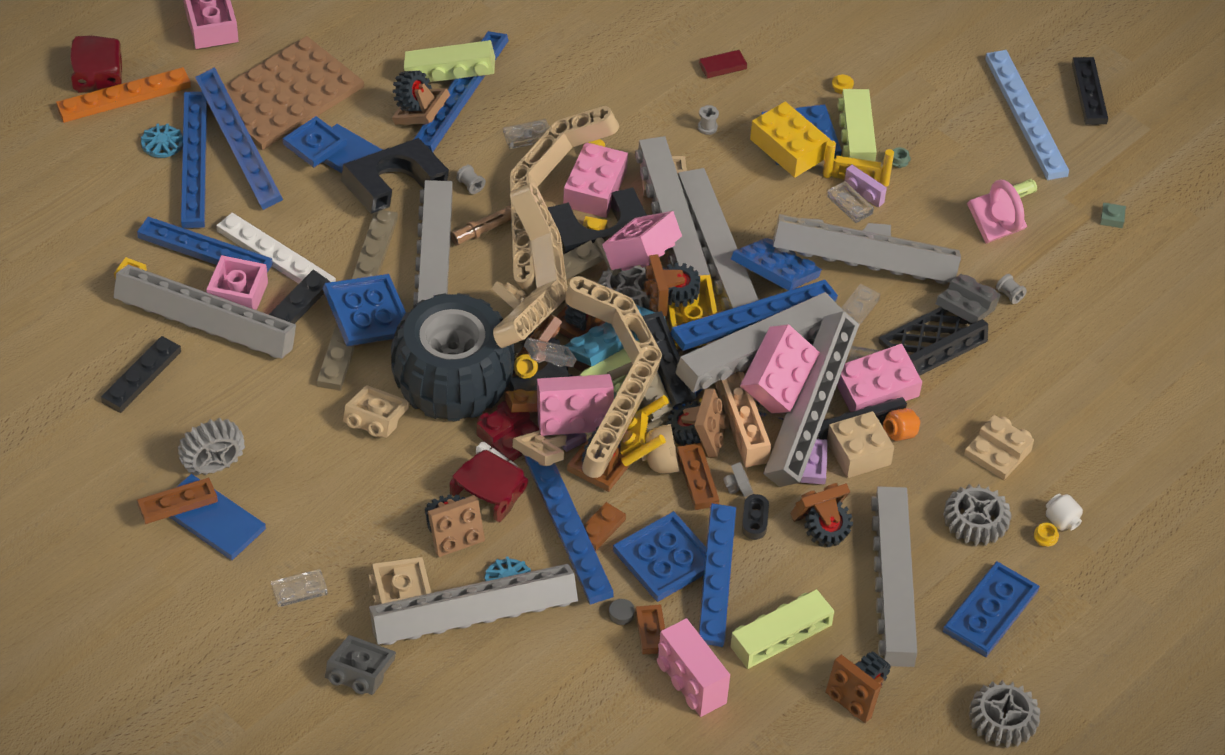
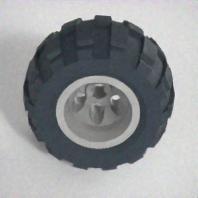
(449, 357)

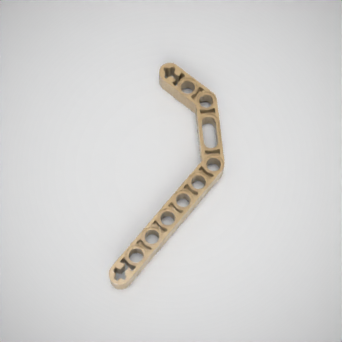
(539, 163)
(548, 268)
(645, 357)

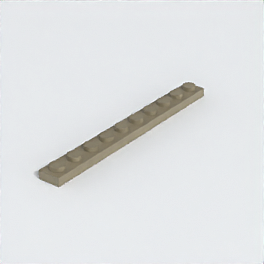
(369, 264)

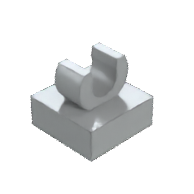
(738, 481)

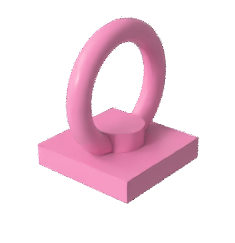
(998, 212)

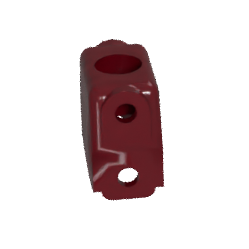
(97, 62)
(490, 480)

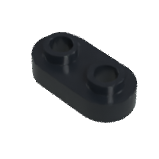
(755, 519)

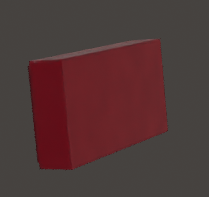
(723, 64)

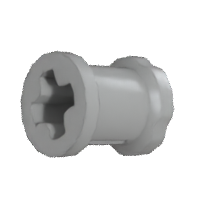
(708, 120)
(470, 179)
(1011, 288)

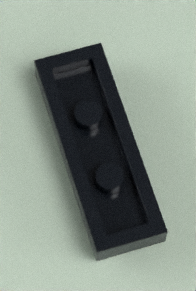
(301, 298)

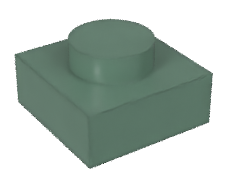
(1113, 215)

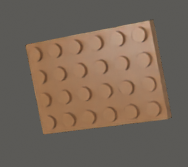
(290, 90)

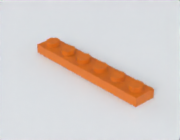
(123, 94)

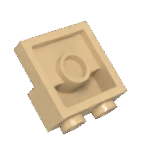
(375, 411)
(1000, 446)
(398, 580)

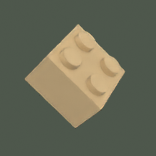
(860, 444)

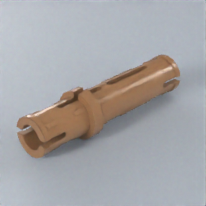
(481, 226)

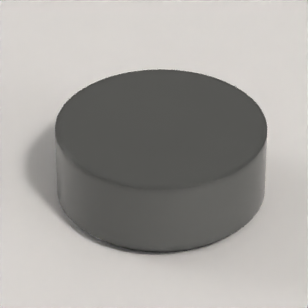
(621, 611)

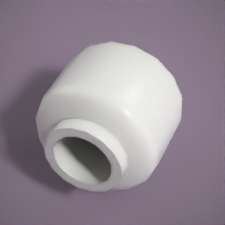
(1064, 512)

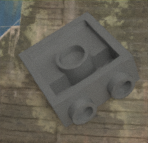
(968, 299)
(359, 665)

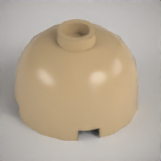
(663, 458)

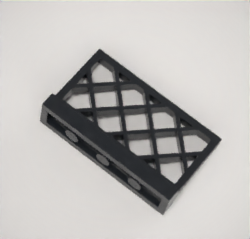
(943, 348)

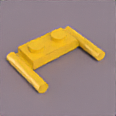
(838, 166)
(634, 440)

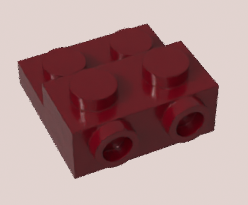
(502, 426)

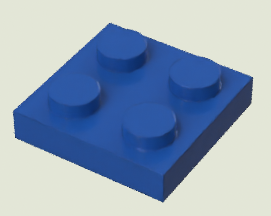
(314, 141)

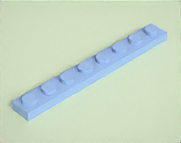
(1027, 115)

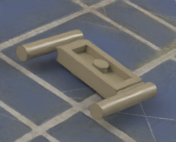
(584, 258)
(654, 392)

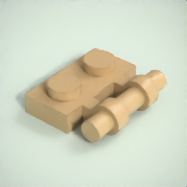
(509, 293)

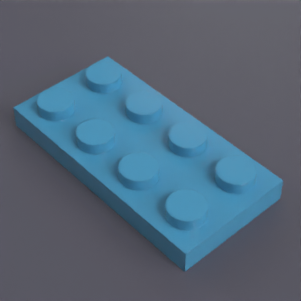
(599, 342)

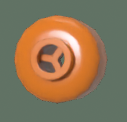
(901, 424)

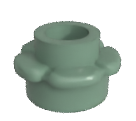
(901, 157)

